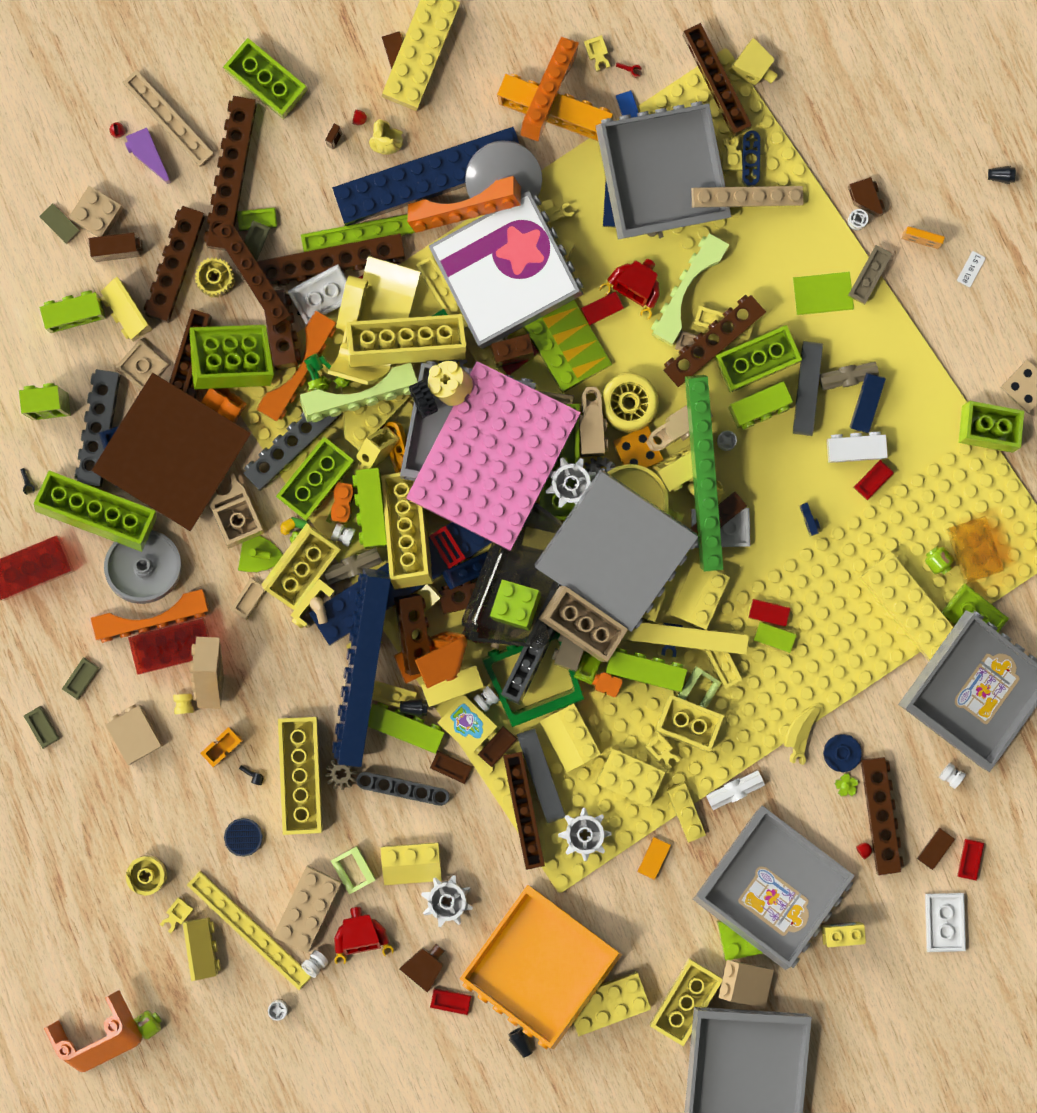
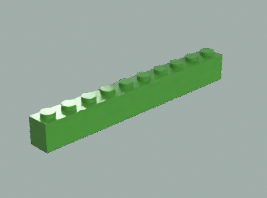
(704, 472)

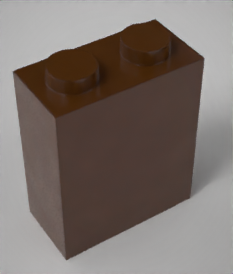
(115, 247)
(512, 351)

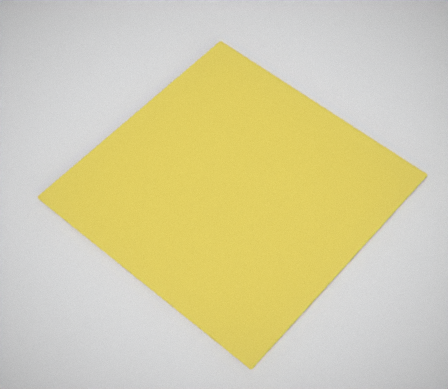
(839, 625)

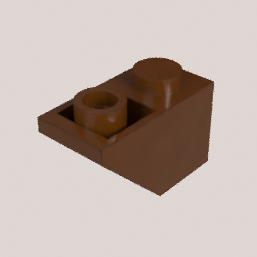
(865, 197)

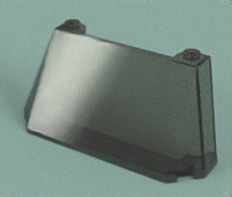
(519, 568)

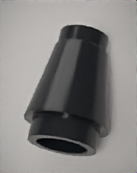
(1002, 174)
(414, 707)
(520, 1042)

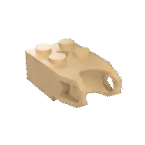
(592, 426)
(675, 427)
(235, 506)

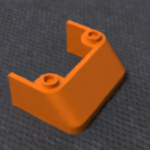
(441, 663)
(121, 1037)

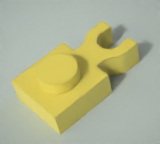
(597, 50)
(731, 158)
(661, 749)
(178, 913)

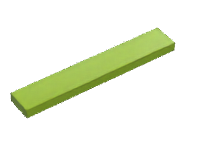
(356, 233)

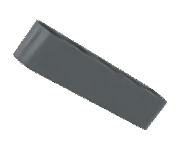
(807, 388)
(541, 775)
(393, 788)

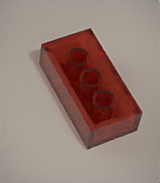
(33, 567)
(166, 646)

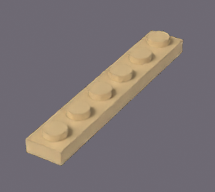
(168, 118)
(747, 196)

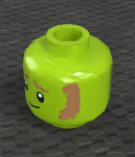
(939, 560)
(148, 1024)

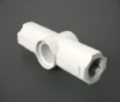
(735, 790)

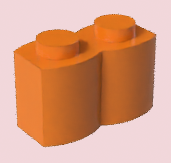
(224, 403)
(343, 498)

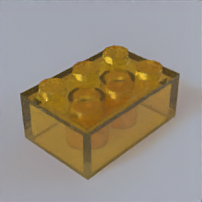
(975, 549)

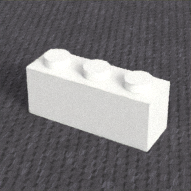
(856, 447)

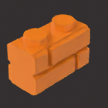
(608, 684)

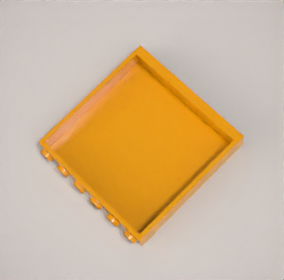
(540, 967)

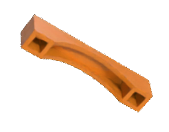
(543, 100)
(498, 196)
(275, 401)
(189, 605)

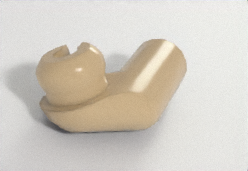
(318, 607)

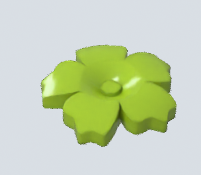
(846, 785)

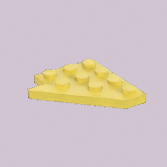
(367, 419)

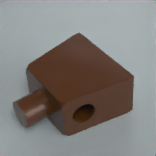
(424, 966)

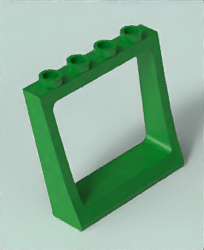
(539, 708)

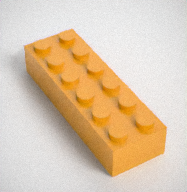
(565, 112)

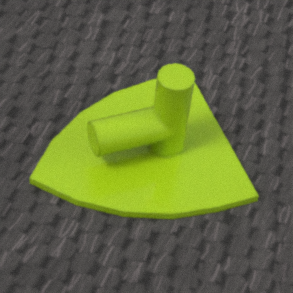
(258, 555)

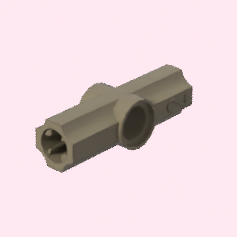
(847, 376)
(352, 566)

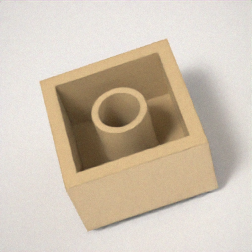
(96, 212)

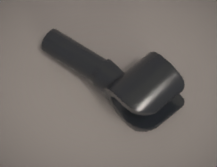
(26, 481)
(256, 778)

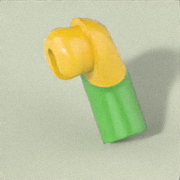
(290, 524)

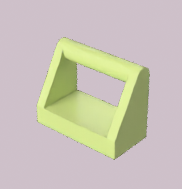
(692, 680)
(364, 867)

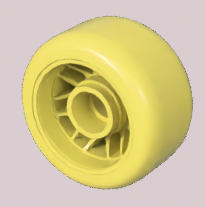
(640, 391)

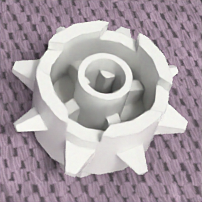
(560, 477)
(576, 826)
(446, 912)

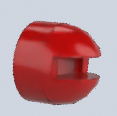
(359, 117)
(121, 130)
(864, 850)

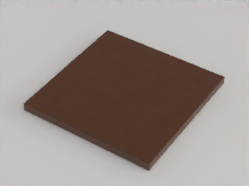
(171, 452)

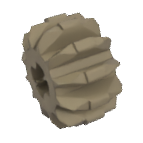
(344, 779)

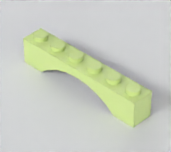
(709, 255)
(321, 404)

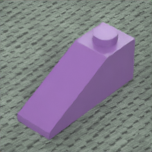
(145, 150)

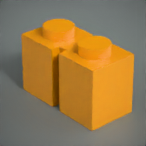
(227, 741)

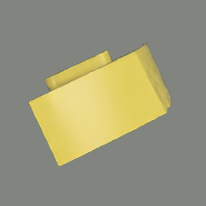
(382, 294)

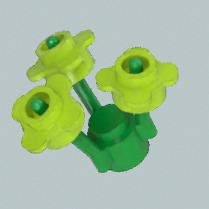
(314, 364)

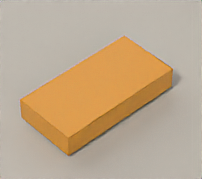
(654, 858)

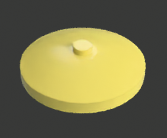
(643, 482)

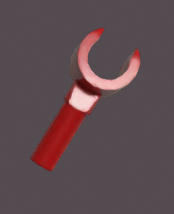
(629, 69)

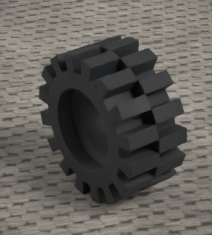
(423, 398)

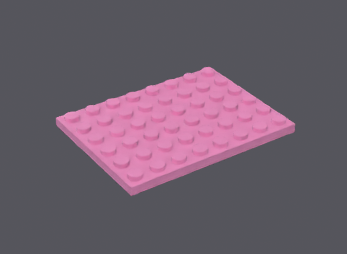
(493, 456)

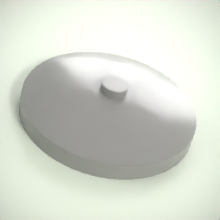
(501, 161)
(145, 574)

